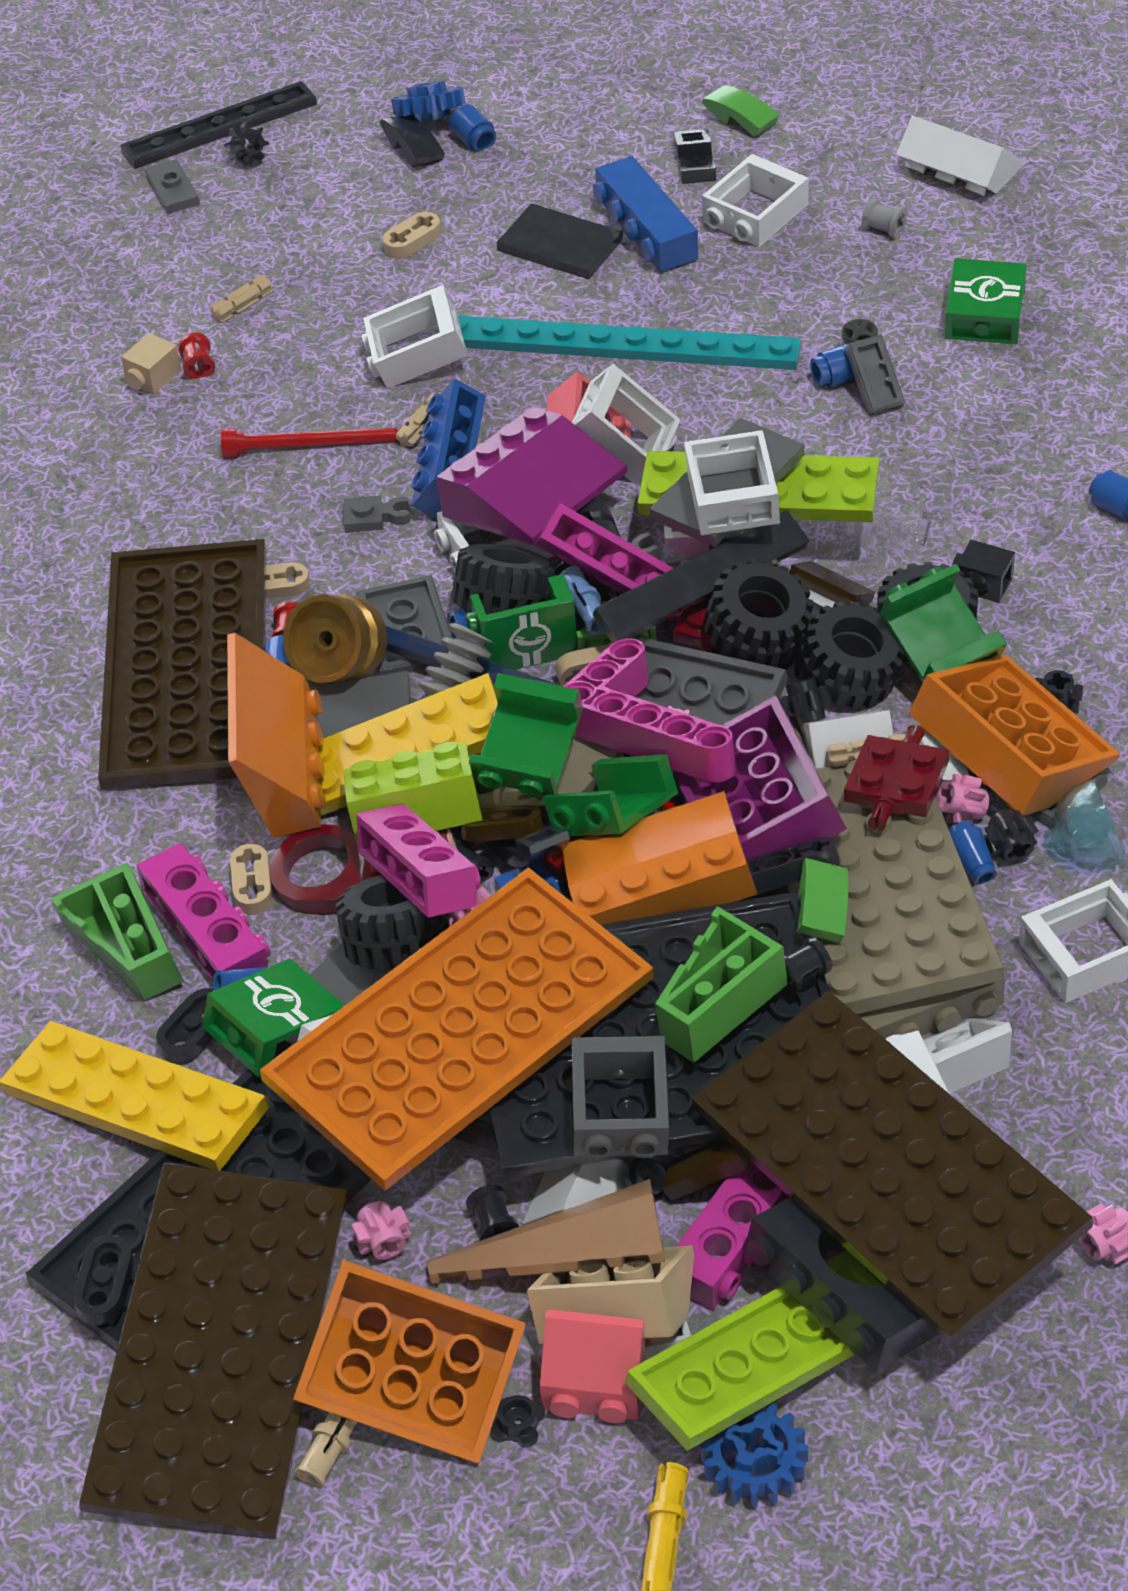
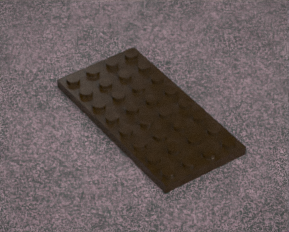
(171, 659)
(892, 1166)
(213, 1352)

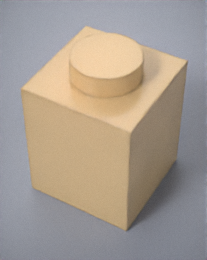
(151, 364)

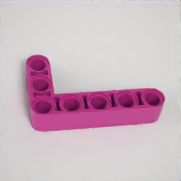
(642, 728)

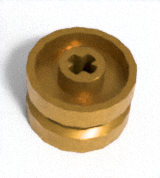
(334, 638)

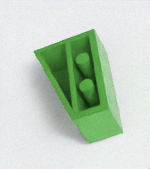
(120, 929)
(719, 985)

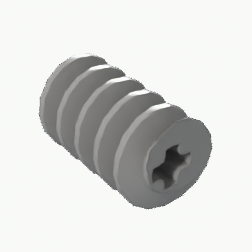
(457, 662)

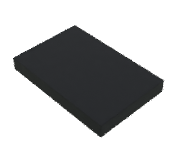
(559, 241)

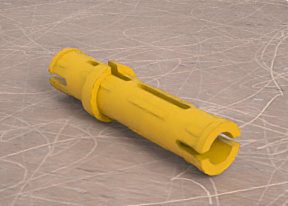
(665, 1519)

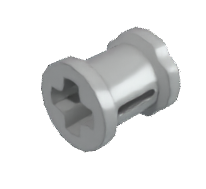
(884, 218)

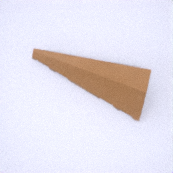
(584, 1235)

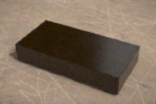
(831, 584)
(703, 1168)

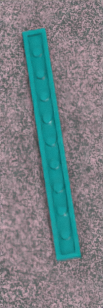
(630, 342)

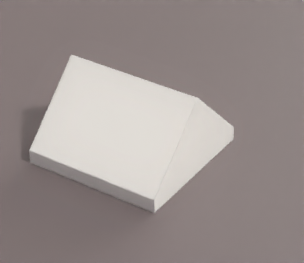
(843, 729)
(970, 1051)
(574, 1186)

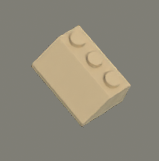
(636, 1290)

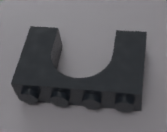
(864, 1317)

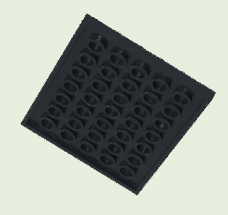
(536, 1118)

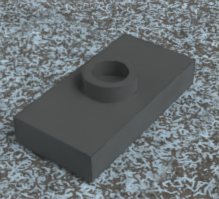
(172, 186)
(874, 374)

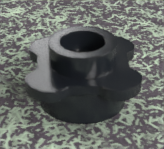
(518, 1407)

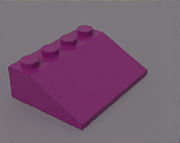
(524, 474)
(775, 787)

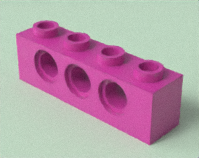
(599, 552)
(417, 860)
(201, 912)
(719, 1234)

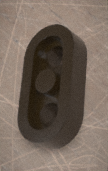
(502, 823)

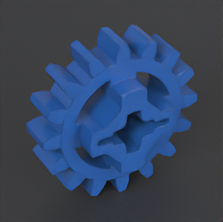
(428, 100)
(758, 1457)

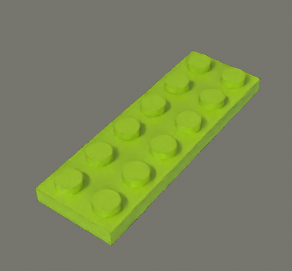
(812, 490)
(741, 1362)

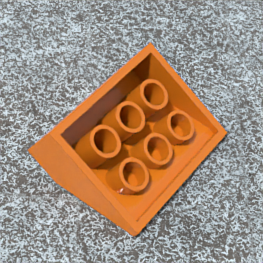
(1010, 732)
(274, 738)
(661, 864)
(410, 1361)

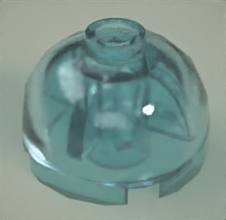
(1086, 827)

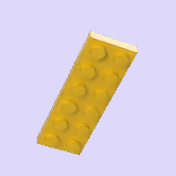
(448, 716)
(134, 1095)

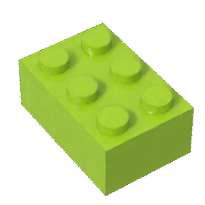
(431, 783)

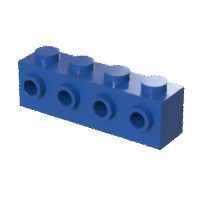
(646, 213)
(448, 437)

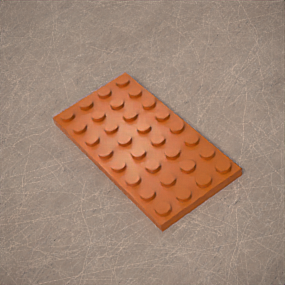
(456, 1027)

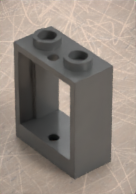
(620, 1059)

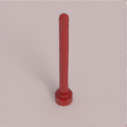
(236, 442)

